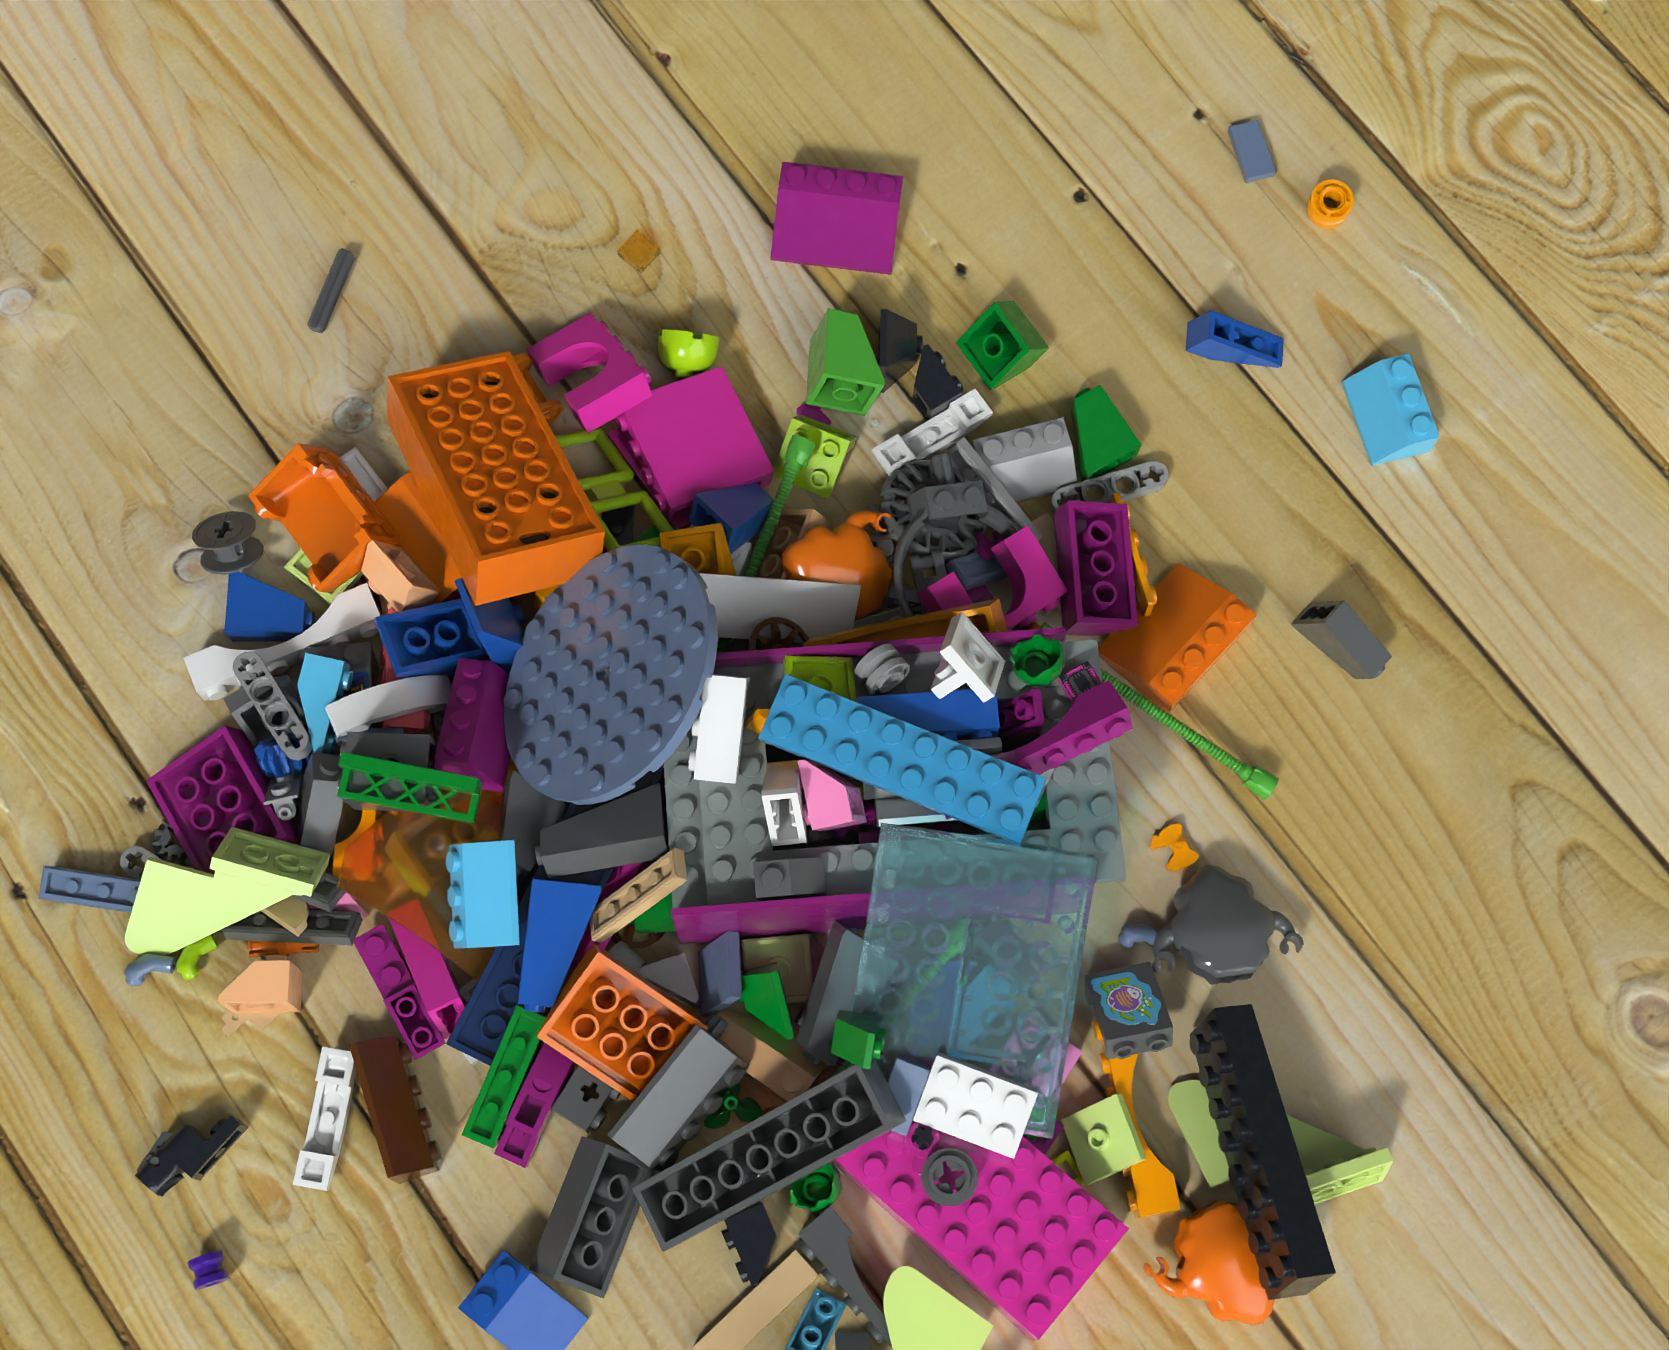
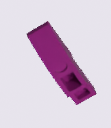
(1020, 719)
(399, 991)
(534, 1105)

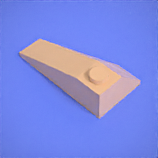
(772, 1059)

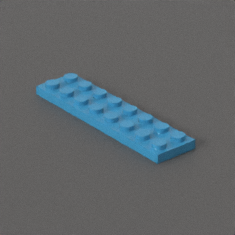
(902, 759)

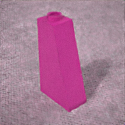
(433, 979)

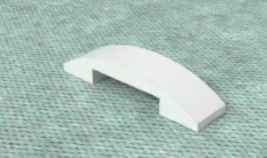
(935, 434)
(389, 701)
(327, 1119)

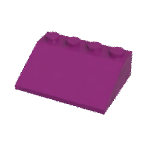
(836, 218)
(215, 790)

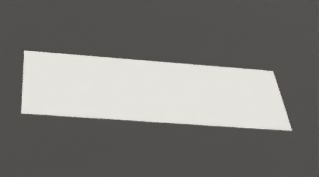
(747, 601)

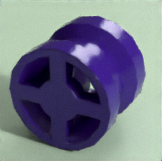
(208, 1270)

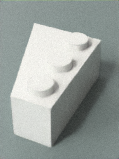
(720, 729)

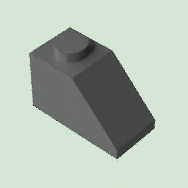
(789, 877)

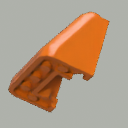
(323, 513)

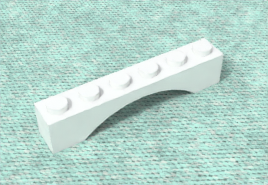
(346, 619)

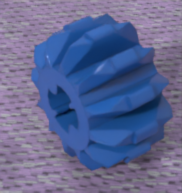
(274, 761)

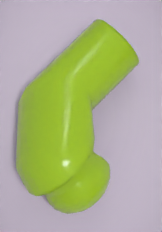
(190, 955)

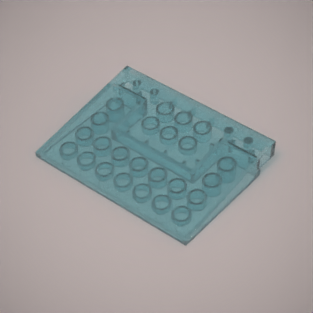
(976, 955)

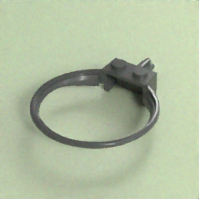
(945, 501)

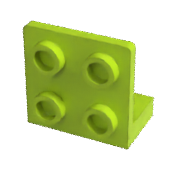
(826, 459)

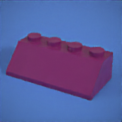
(1095, 567)
(473, 725)

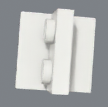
(967, 659)

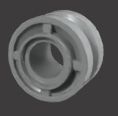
(882, 670)

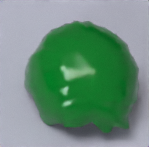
(1037, 660)
(817, 1189)

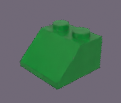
(1002, 343)

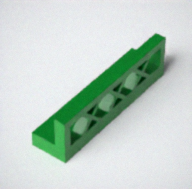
(410, 774)
(504, 1078)

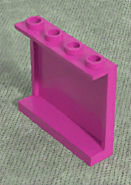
(694, 441)

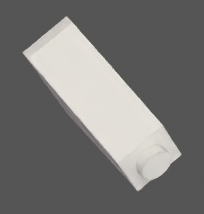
(784, 803)

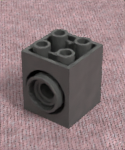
(394, 747)

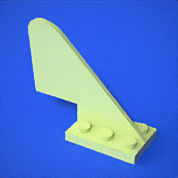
(186, 904)
(1328, 1161)
(927, 1316)

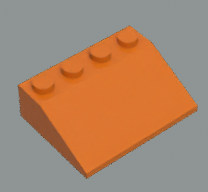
(419, 535)
(1180, 639)
(616, 1023)

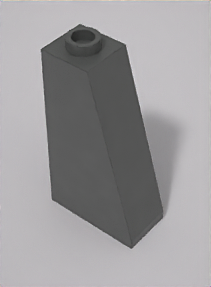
(607, 836)
(831, 992)

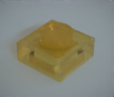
(639, 251)

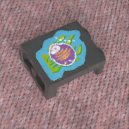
(1129, 1010)

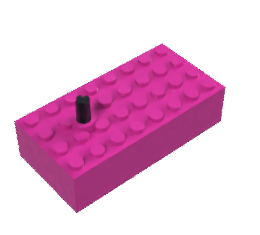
(1017, 1241)

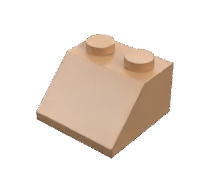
(397, 577)
(265, 987)

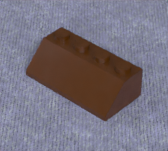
(395, 1108)

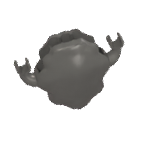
(1221, 928)

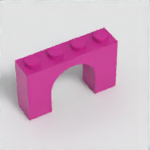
(588, 344)
(1030, 573)

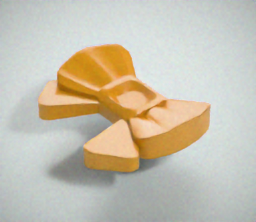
(1172, 837)

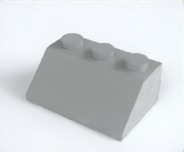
(1030, 459)

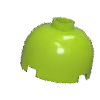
(687, 351)

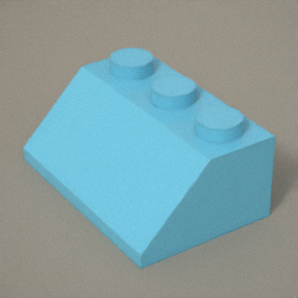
(1391, 410)
(483, 894)

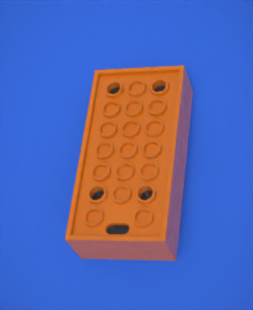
(493, 476)

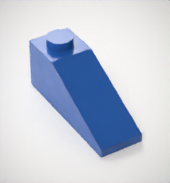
(1232, 341)

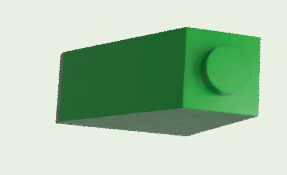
(1100, 434)

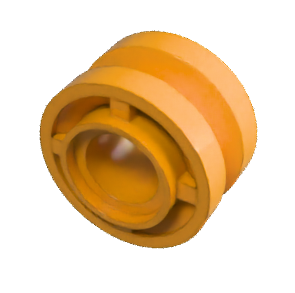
(1336, 192)

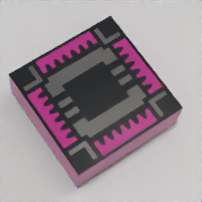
(1078, 680)

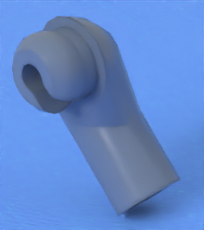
(1137, 933)
(136, 970)

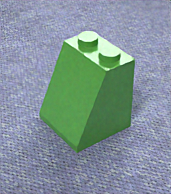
(842, 365)

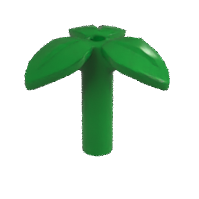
(745, 1110)

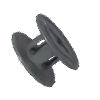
(228, 542)

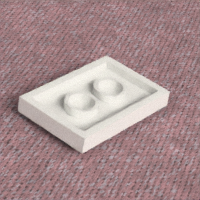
(975, 1105)

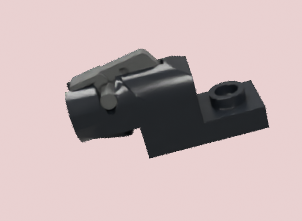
(187, 1152)

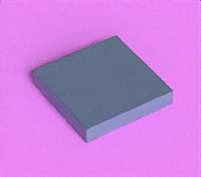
(720, 974)

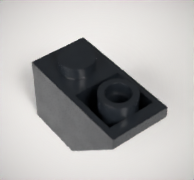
(934, 385)
(753, 1239)

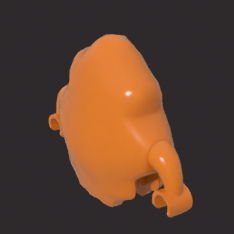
(843, 557)
(1216, 1265)

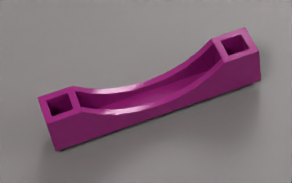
(1091, 721)

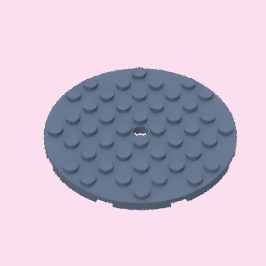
(594, 734)

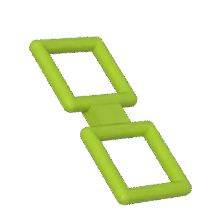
(607, 491)

